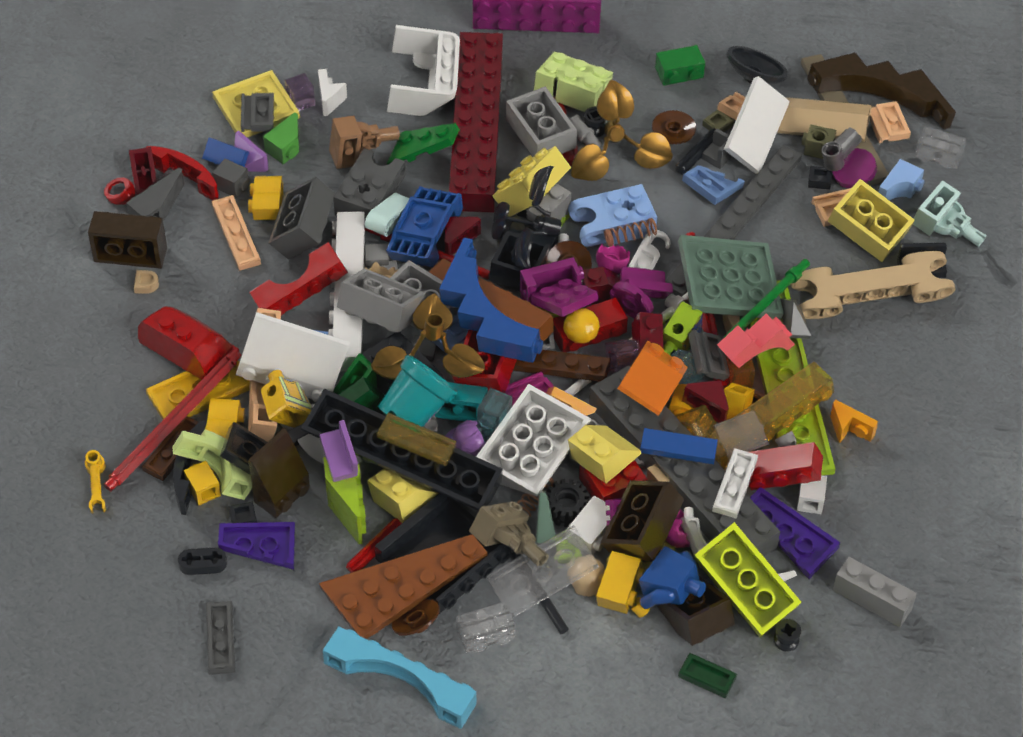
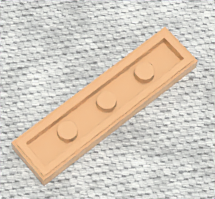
(236, 233)

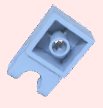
(610, 211)

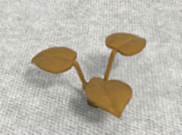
(612, 105)
(433, 319)

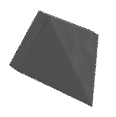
(794, 318)

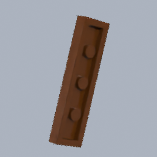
(567, 365)

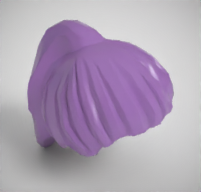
(467, 437)

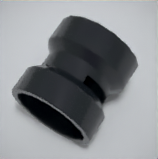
(594, 121)

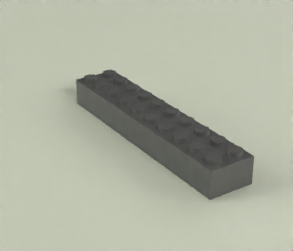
(693, 480)

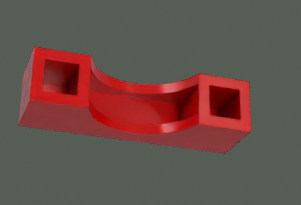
(322, 270)

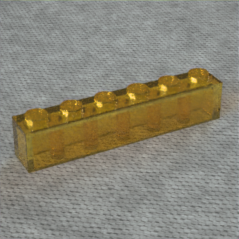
(786, 403)

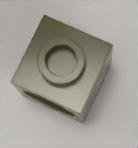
(816, 139)

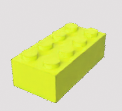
(747, 579)

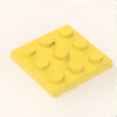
(230, 99)

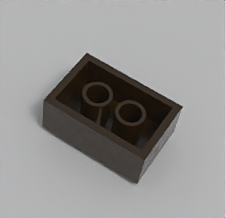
(127, 239)
(643, 519)

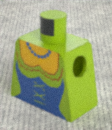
(679, 326)

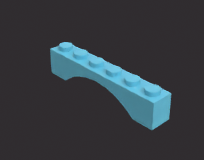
(355, 654)

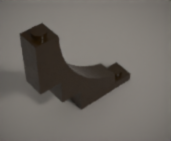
(909, 89)

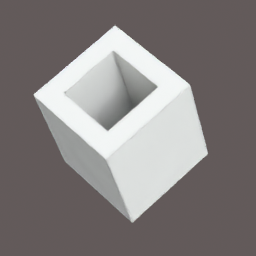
(812, 496)

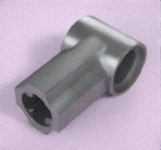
(838, 150)

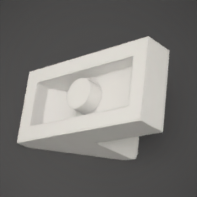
(331, 94)

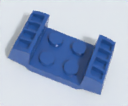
(422, 225)

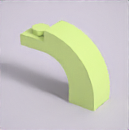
(207, 448)

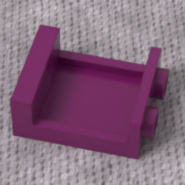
(547, 275)

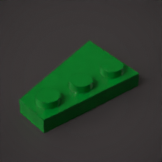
(423, 140)

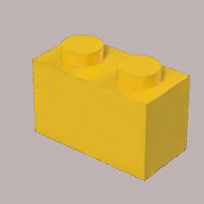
(620, 582)

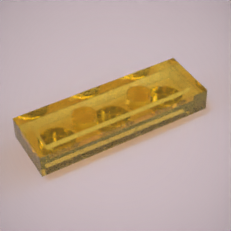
(416, 439)

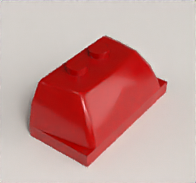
(184, 340)

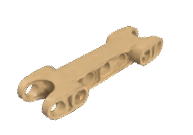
(910, 278)

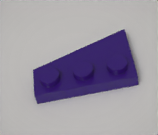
(260, 541)

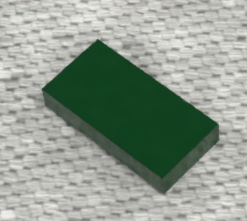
(707, 675)

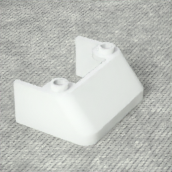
(431, 51)

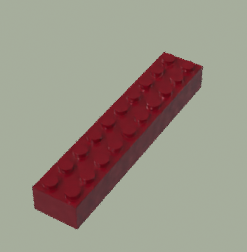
(478, 120)

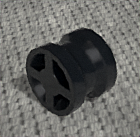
(782, 639)

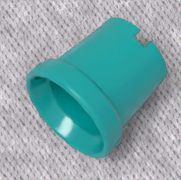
(417, 393)

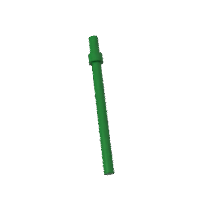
(791, 276)

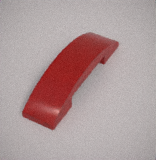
(192, 169)

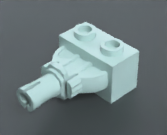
(946, 216)

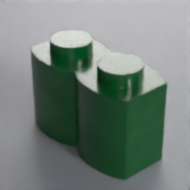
(364, 394)

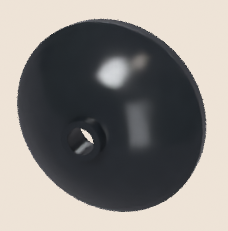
(753, 63)

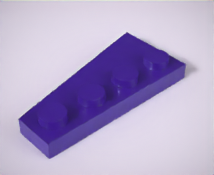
(799, 538)

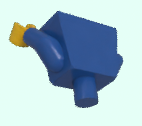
(668, 581)

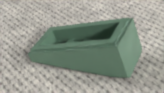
(545, 525)

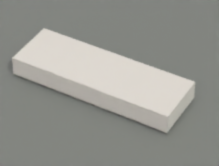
(735, 483)

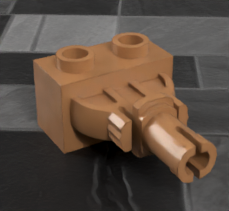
(351, 137)

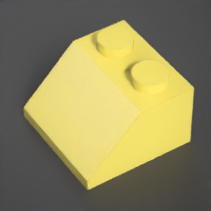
(602, 451)
(398, 494)

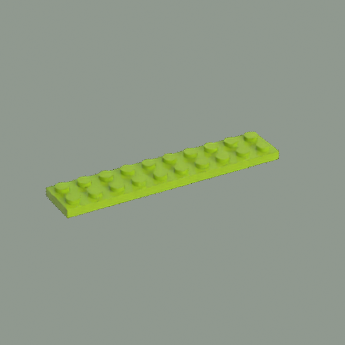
(778, 366)

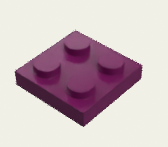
(564, 297)

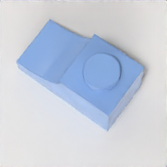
(902, 181)

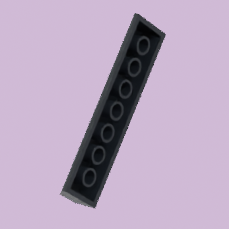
(462, 479)

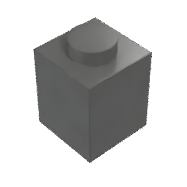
(231, 178)

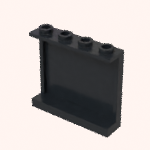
(435, 524)

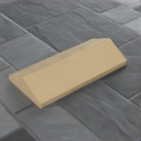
(827, 114)

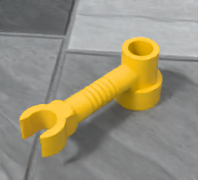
(95, 468)

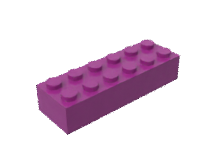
(538, 15)

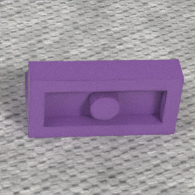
(339, 453)

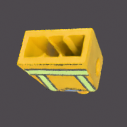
(285, 400)

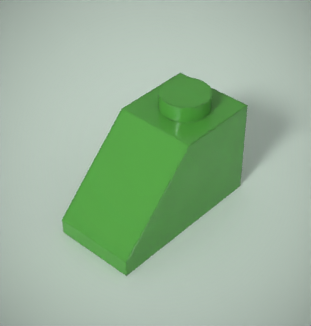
(283, 140)

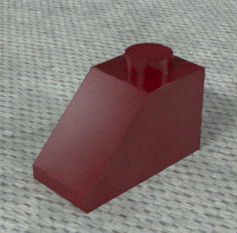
(600, 280)

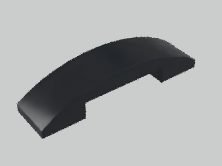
(182, 486)

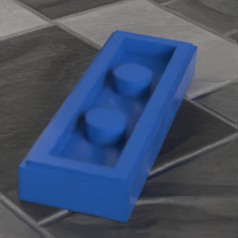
(679, 446)

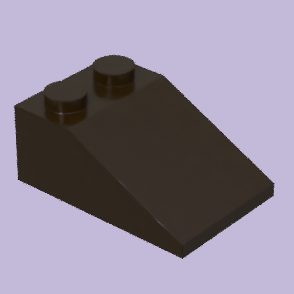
(278, 475)
(700, 616)

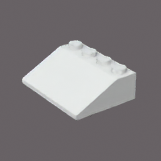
(298, 352)
(532, 440)

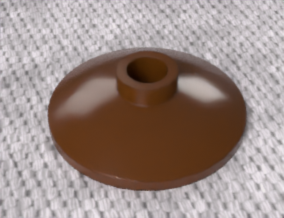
(674, 126)
(570, 249)
(417, 619)

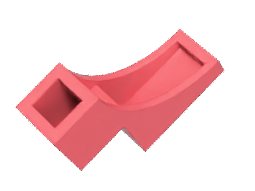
(762, 336)

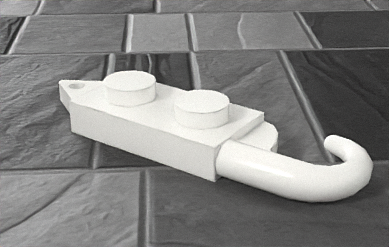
(647, 254)

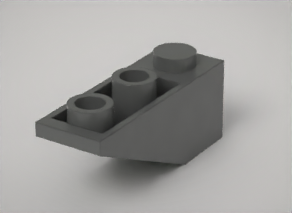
(158, 197)

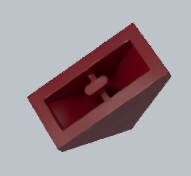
(142, 168)
(460, 228)
(709, 394)

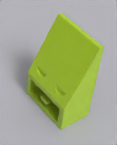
(346, 502)

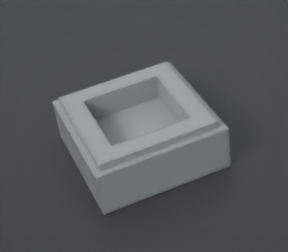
(376, 253)

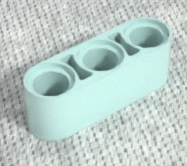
(386, 214)

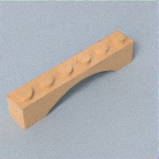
(257, 418)

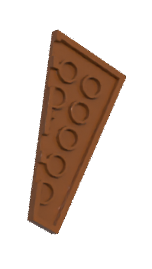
(388, 590)

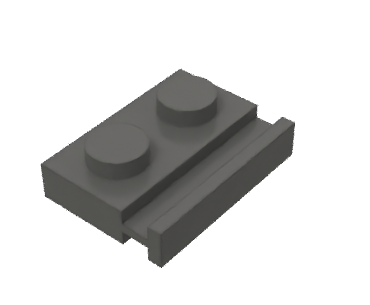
(257, 112)
(708, 356)

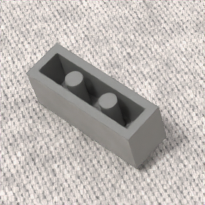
(874, 591)

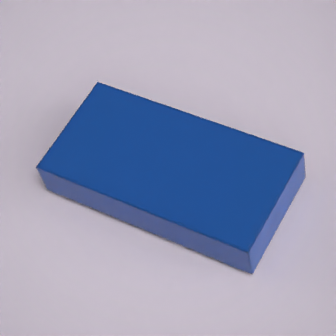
(217, 151)

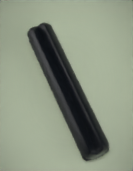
(695, 153)

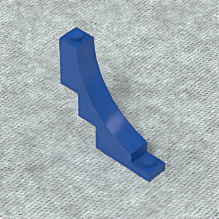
(496, 332)

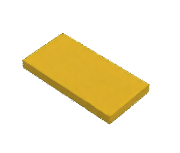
(170, 393)

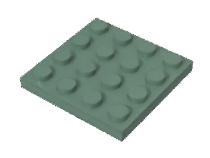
(728, 275)

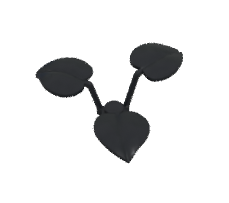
(544, 224)

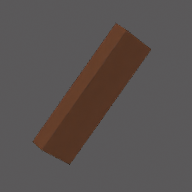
(162, 459)

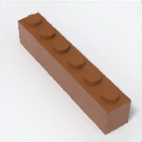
(508, 304)

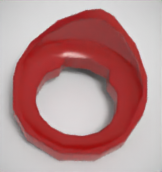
(125, 196)

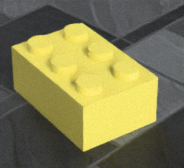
(516, 188)
(871, 220)

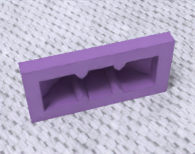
(256, 159)

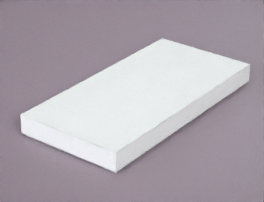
(756, 125)

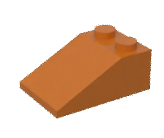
(653, 377)

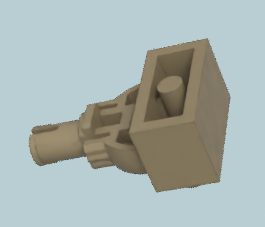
(507, 525)

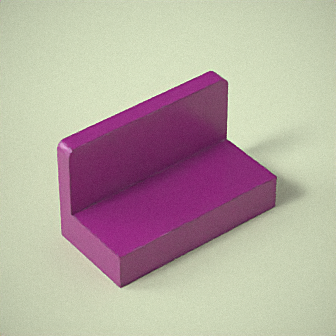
(649, 281)

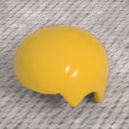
(581, 325)

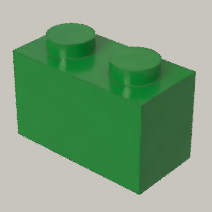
(680, 65)

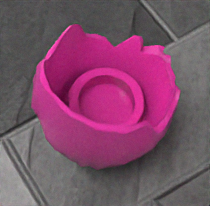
(612, 257)
(676, 536)

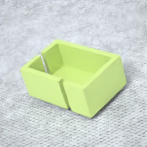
(577, 83)

